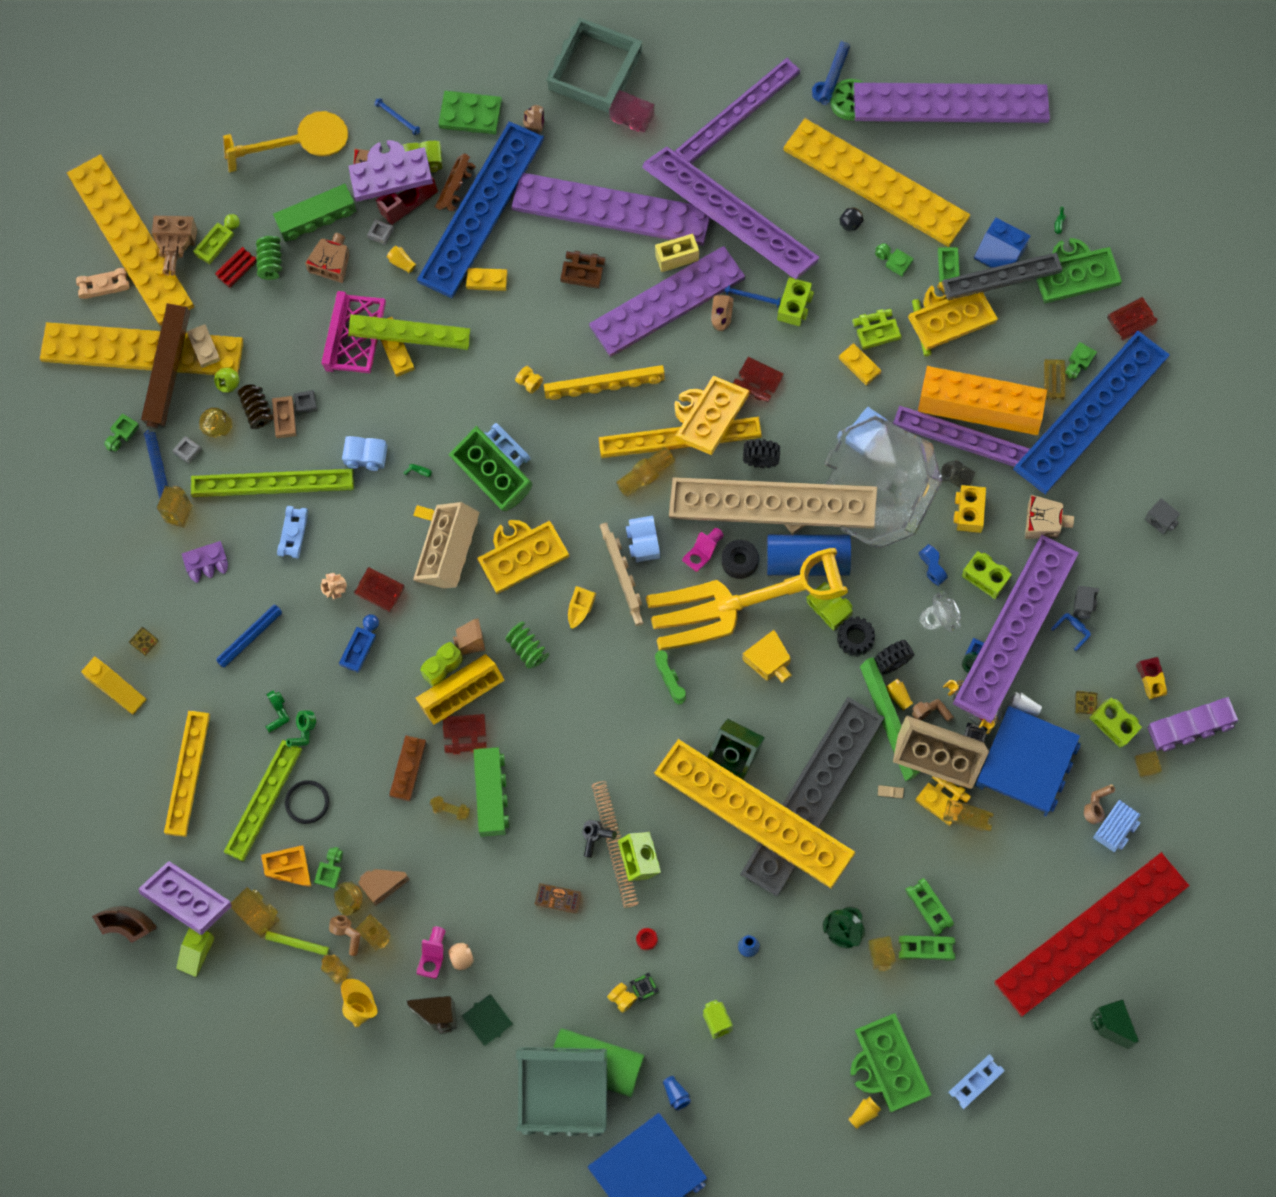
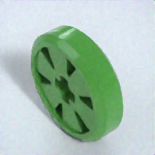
(839, 101)

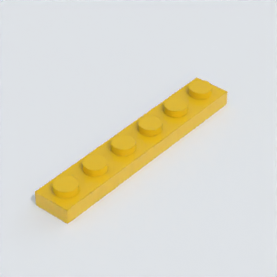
(610, 381)
(187, 774)

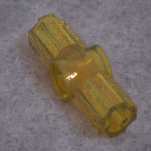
(645, 471)
(334, 969)

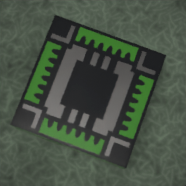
(644, 987)

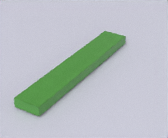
(884, 708)

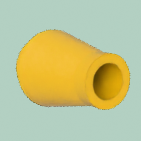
(399, 258)
(899, 694)
(865, 1112)

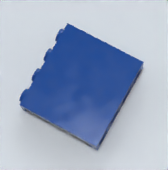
(1029, 760)
(648, 1165)

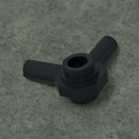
(592, 833)

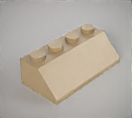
(446, 545)
(939, 752)

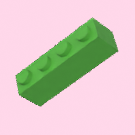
(315, 212)
(489, 792)

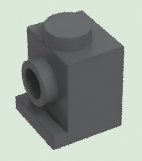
(1085, 602)

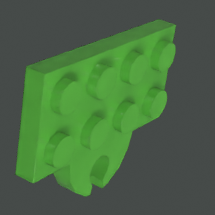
(1082, 272)
(889, 1064)

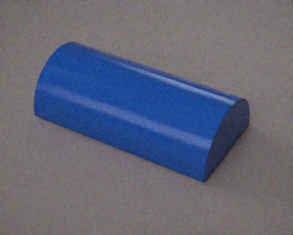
(789, 552)

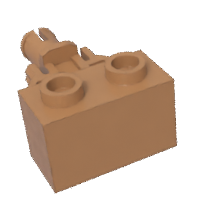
(173, 237)

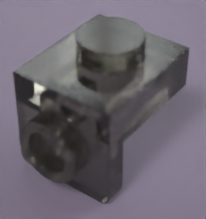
(957, 473)

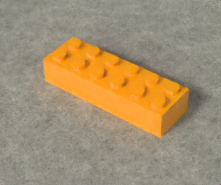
(982, 400)

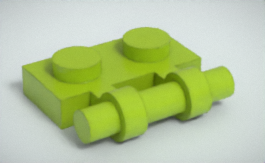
(879, 333)

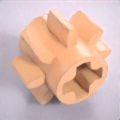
(333, 585)

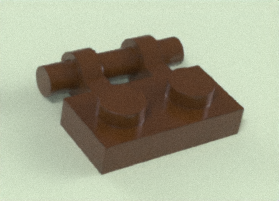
(582, 274)

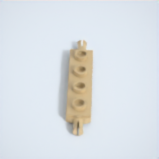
(620, 564)

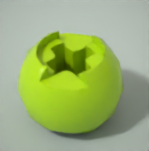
(226, 380)

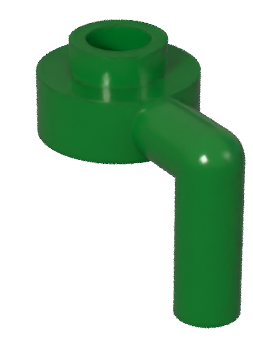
(276, 701)
(305, 722)

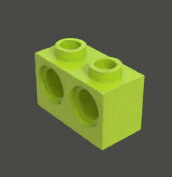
(793, 301)
(983, 579)
(1112, 726)

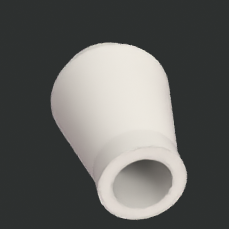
(1025, 704)

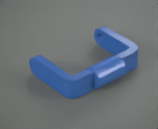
(1077, 624)

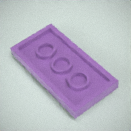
(185, 897)

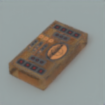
(558, 898)

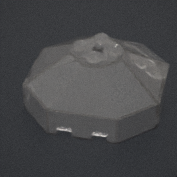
(880, 456)

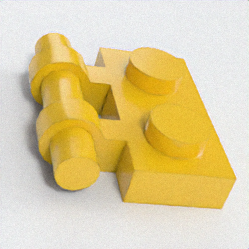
(936, 801)

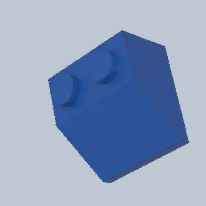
(1002, 244)

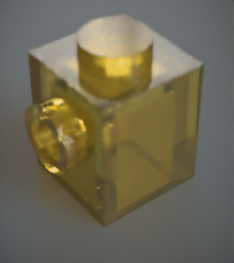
(373, 932)
(881, 953)

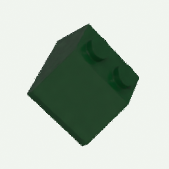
(735, 748)
(1115, 1024)

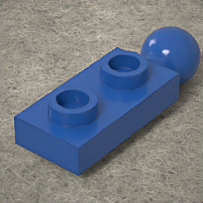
(360, 644)

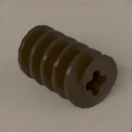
(254, 406)

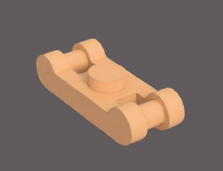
(102, 283)

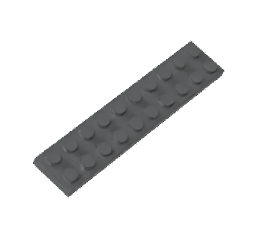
(818, 786)

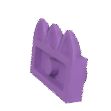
(205, 559)

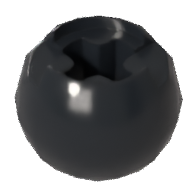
(851, 219)

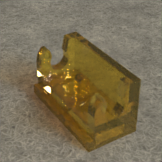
(967, 815)

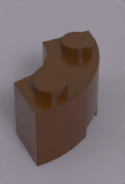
(125, 921)

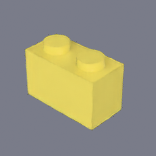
(677, 252)

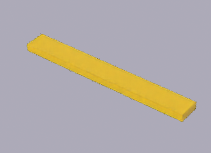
(657, 439)

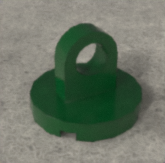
(844, 927)

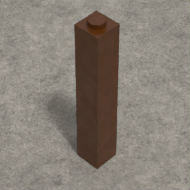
(165, 366)

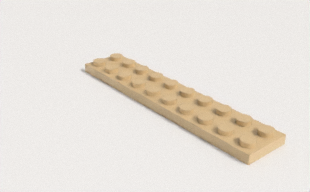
(773, 502)

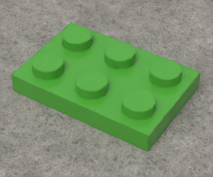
(470, 112)

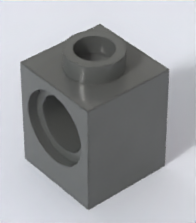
(1162, 517)

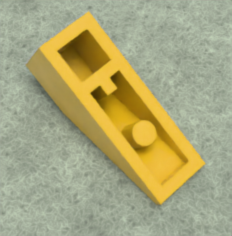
(113, 685)

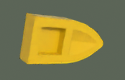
(580, 605)

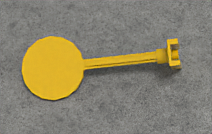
(318, 133)

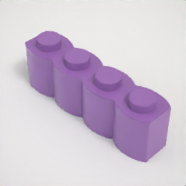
(1192, 724)

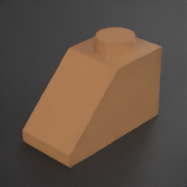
(469, 638)
(381, 883)

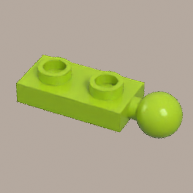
(217, 239)

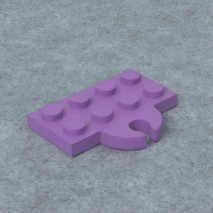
(389, 171)

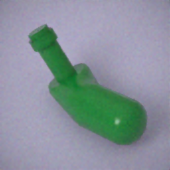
(1059, 220)
(420, 469)

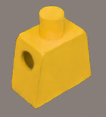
(769, 658)

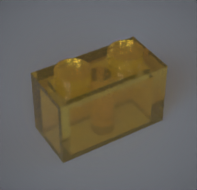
(174, 506)
(255, 912)

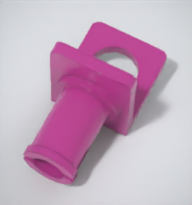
(703, 548)
(432, 952)

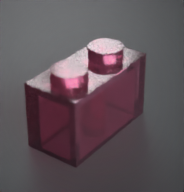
(631, 111)

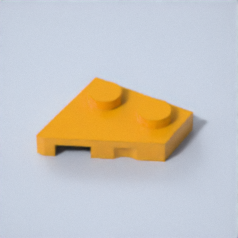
(287, 865)

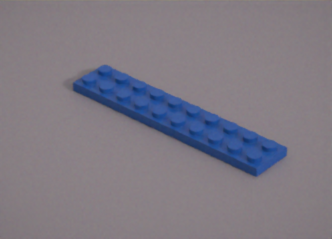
(480, 210)
(1091, 412)

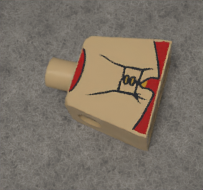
(1045, 518)

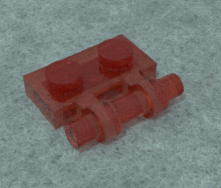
(761, 375)
(464, 727)

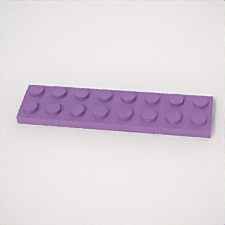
(666, 301)

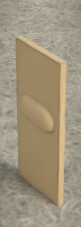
(888, 791)

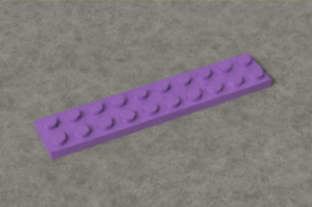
(951, 102)
(609, 208)
(731, 212)
(1015, 629)

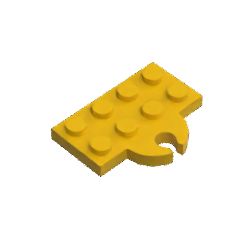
(948, 320)
(709, 413)
(521, 554)

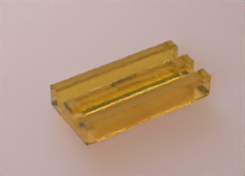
(1053, 394)

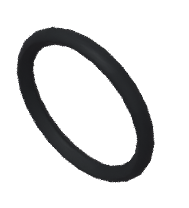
(306, 782)

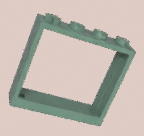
(605, 35)

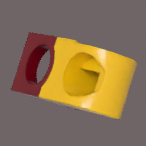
(1152, 677)

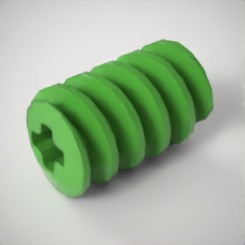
(268, 257)
(525, 647)

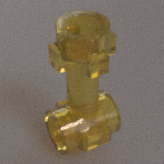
(439, 805)

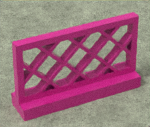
(336, 334)

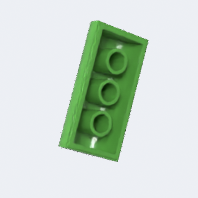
(491, 469)
(622, 1064)

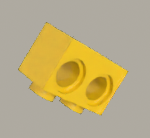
(973, 509)

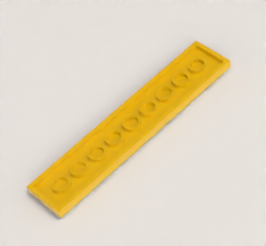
(876, 182)
(128, 236)
(128, 348)
(755, 813)

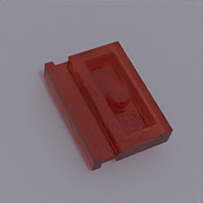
(1132, 318)
(379, 589)

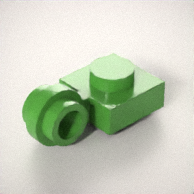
(897, 262)
(1081, 357)
(122, 428)
(328, 873)

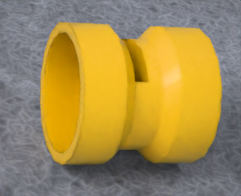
(529, 379)
(621, 997)

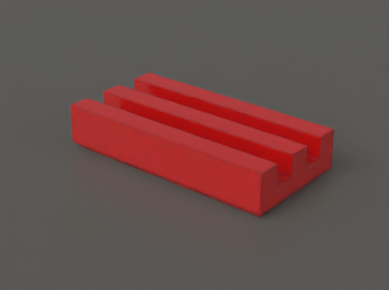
(233, 265)

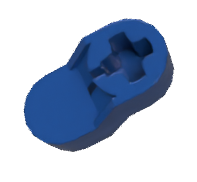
(931, 558)

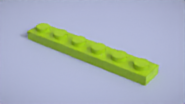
(409, 332)

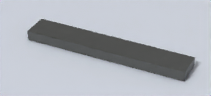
(1002, 276)

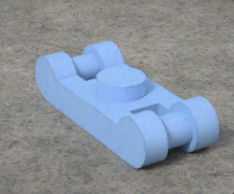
(507, 445)
(292, 532)
(976, 1081)

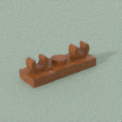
(454, 183)
(407, 768)

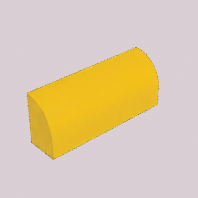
(459, 689)

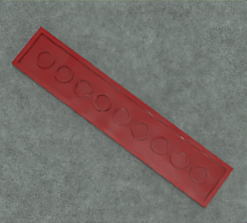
(1091, 934)

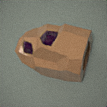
(534, 119)
(722, 312)

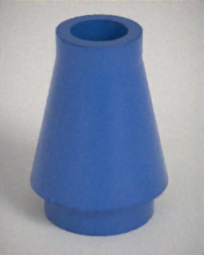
(748, 951)
(676, 1093)

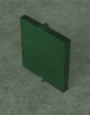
(487, 1020)

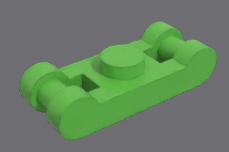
(670, 678)
(929, 906)
(927, 948)

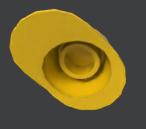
(358, 1002)

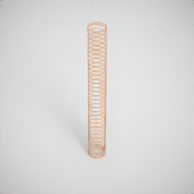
(614, 845)

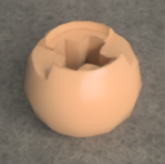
(461, 956)

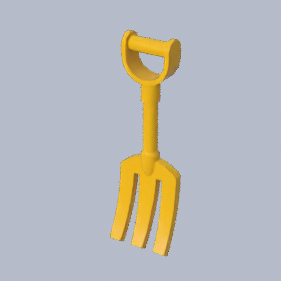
(727, 605)

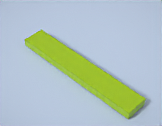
(262, 801)

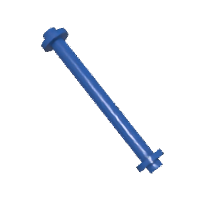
(416, 130)
(754, 296)

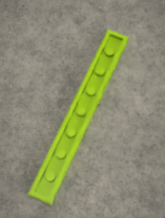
(272, 482)

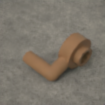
(922, 710)
(1093, 811)
(341, 926)

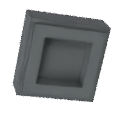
(305, 402)

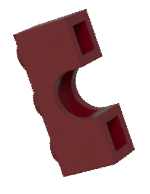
(396, 206)

